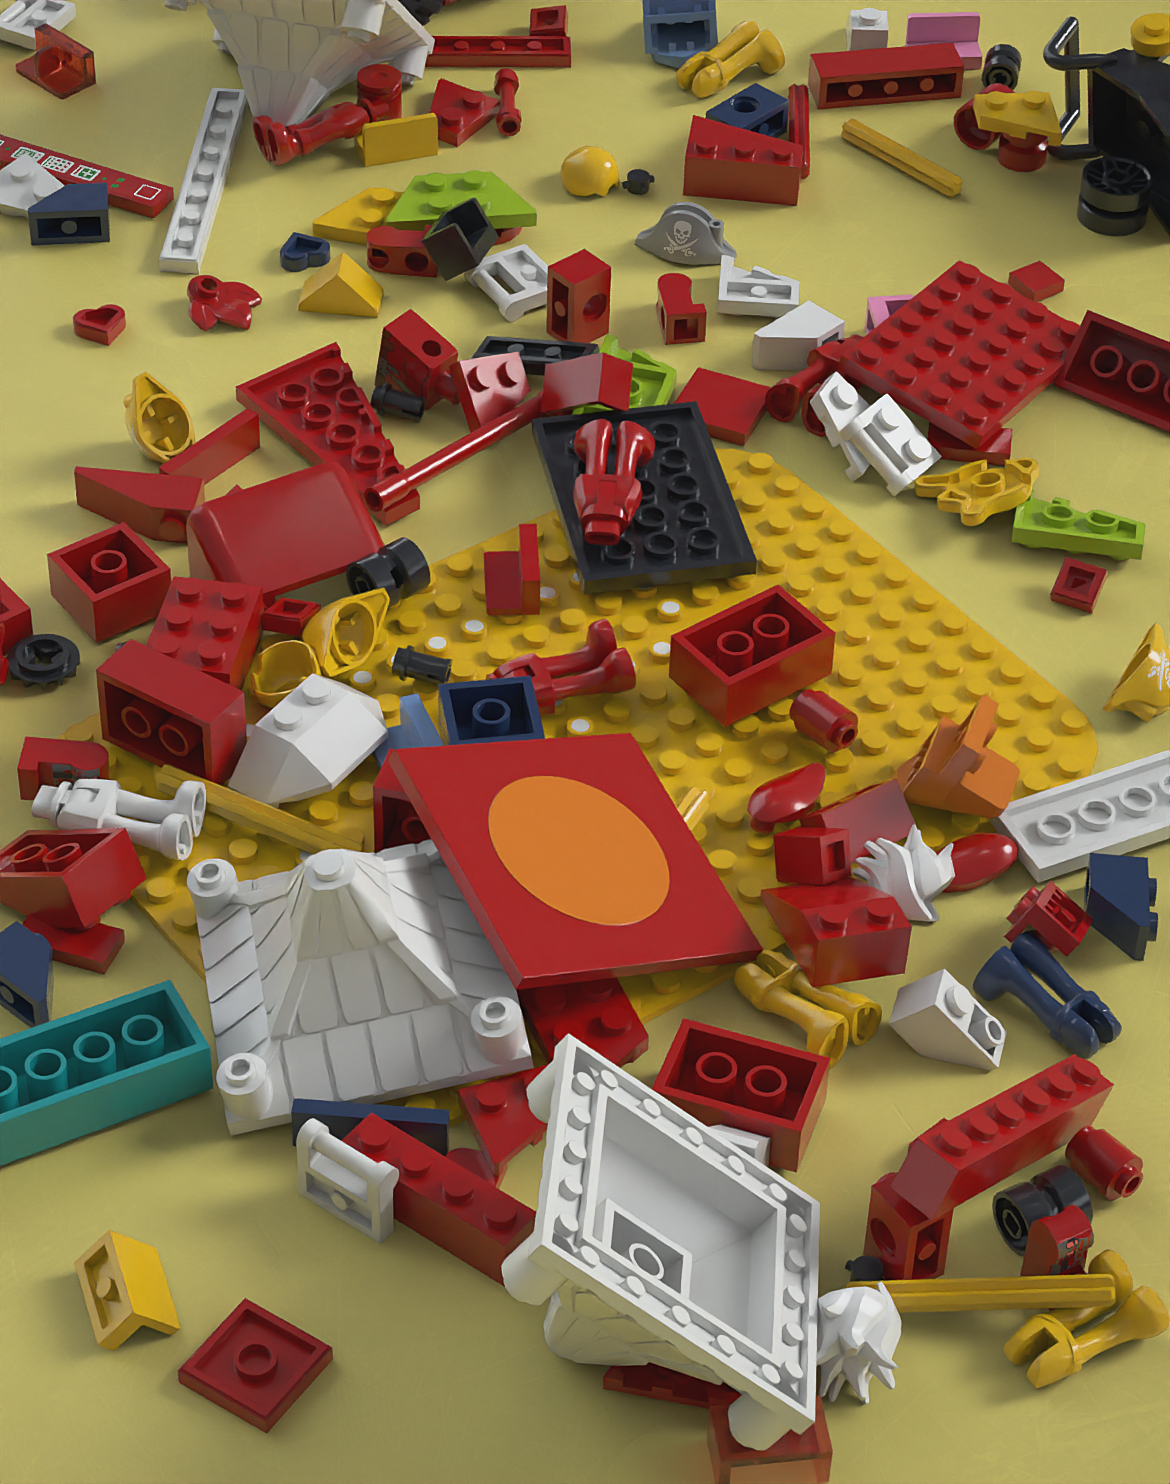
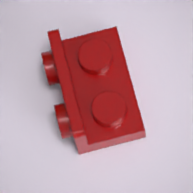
(1053, 915)

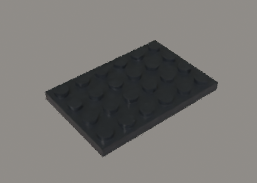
(686, 514)

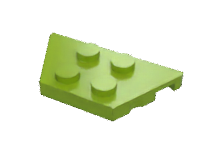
(437, 192)
(650, 383)

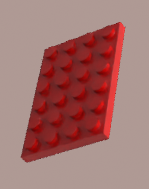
(963, 353)

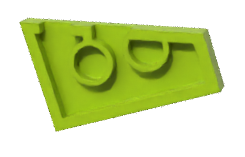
(1061, 527)

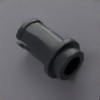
(397, 403)
(421, 666)

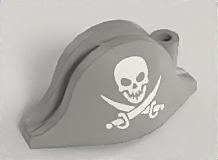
(687, 236)

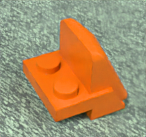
(958, 769)

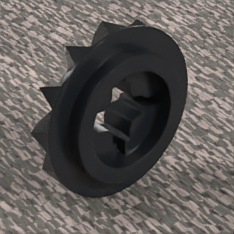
(49, 649)

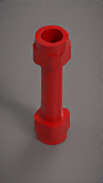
(508, 117)

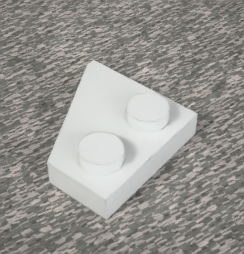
(23, 185)
(755, 291)

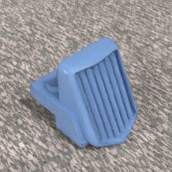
(679, 29)

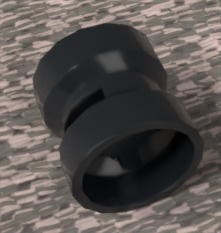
(1002, 66)

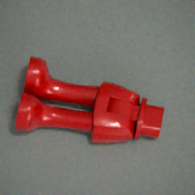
(795, 392)
(607, 500)
(592, 669)

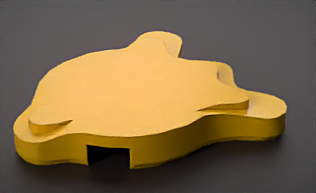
(980, 491)

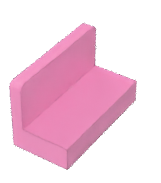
(955, 28)

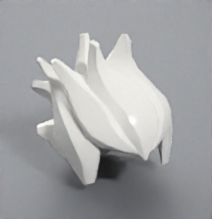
(908, 873)
(856, 1339)

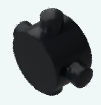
(638, 182)
(865, 1269)

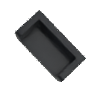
(460, 239)

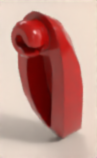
(786, 798)
(980, 859)

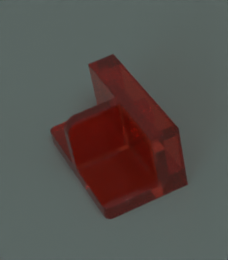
(59, 64)

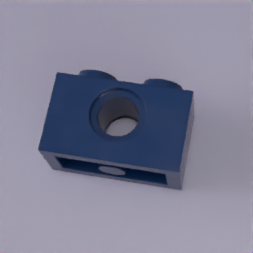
(754, 110)

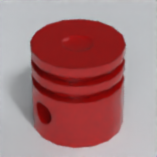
(381, 83)

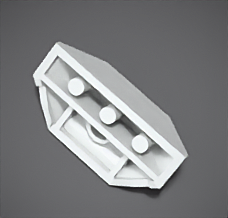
(309, 742)

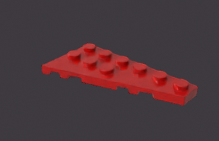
(328, 420)

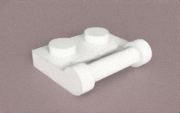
(23, 16)
(521, 271)
(891, 444)
(345, 1181)

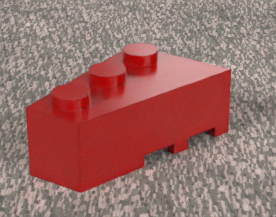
(740, 164)

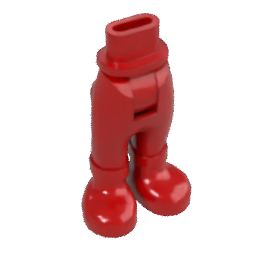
(336, 122)

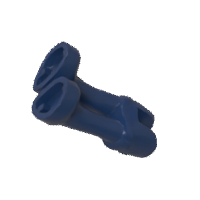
(1076, 1024)

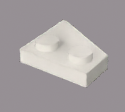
(836, 406)

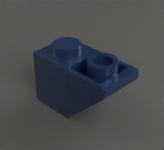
(1120, 901)

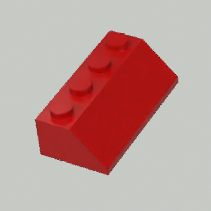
(1119, 369)

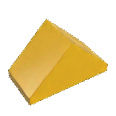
(342, 289)

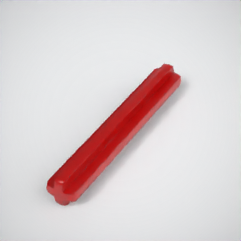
(799, 123)

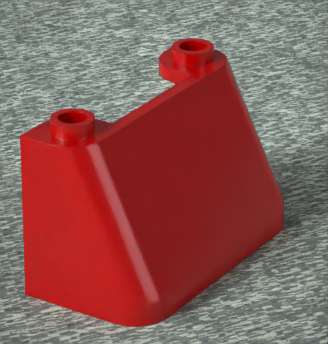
(282, 532)

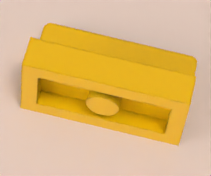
(398, 140)
(125, 1289)

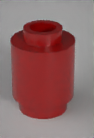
(824, 720)
(1104, 1162)

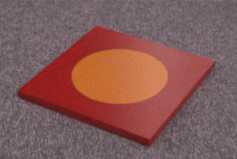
(573, 858)

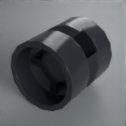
(395, 567)
(1044, 1196)

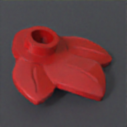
(220, 301)

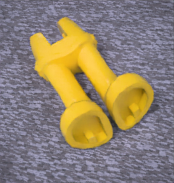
(709, 73)
(842, 1015)
(1138, 1317)

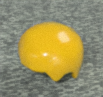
(589, 171)
(282, 670)

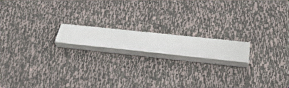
(204, 182)

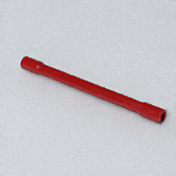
(399, 485)

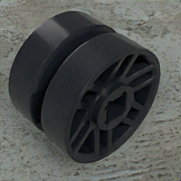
(1114, 196)

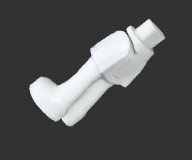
(104, 805)

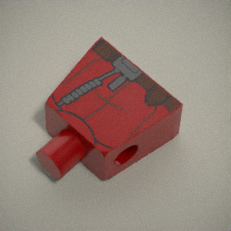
(417, 360)

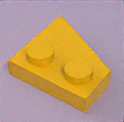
(1018, 114)
(357, 216)

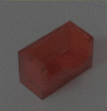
(727, 1452)

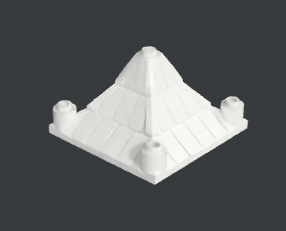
(306, 49)
(349, 983)
(669, 1247)

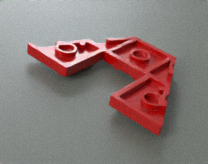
(589, 1011)

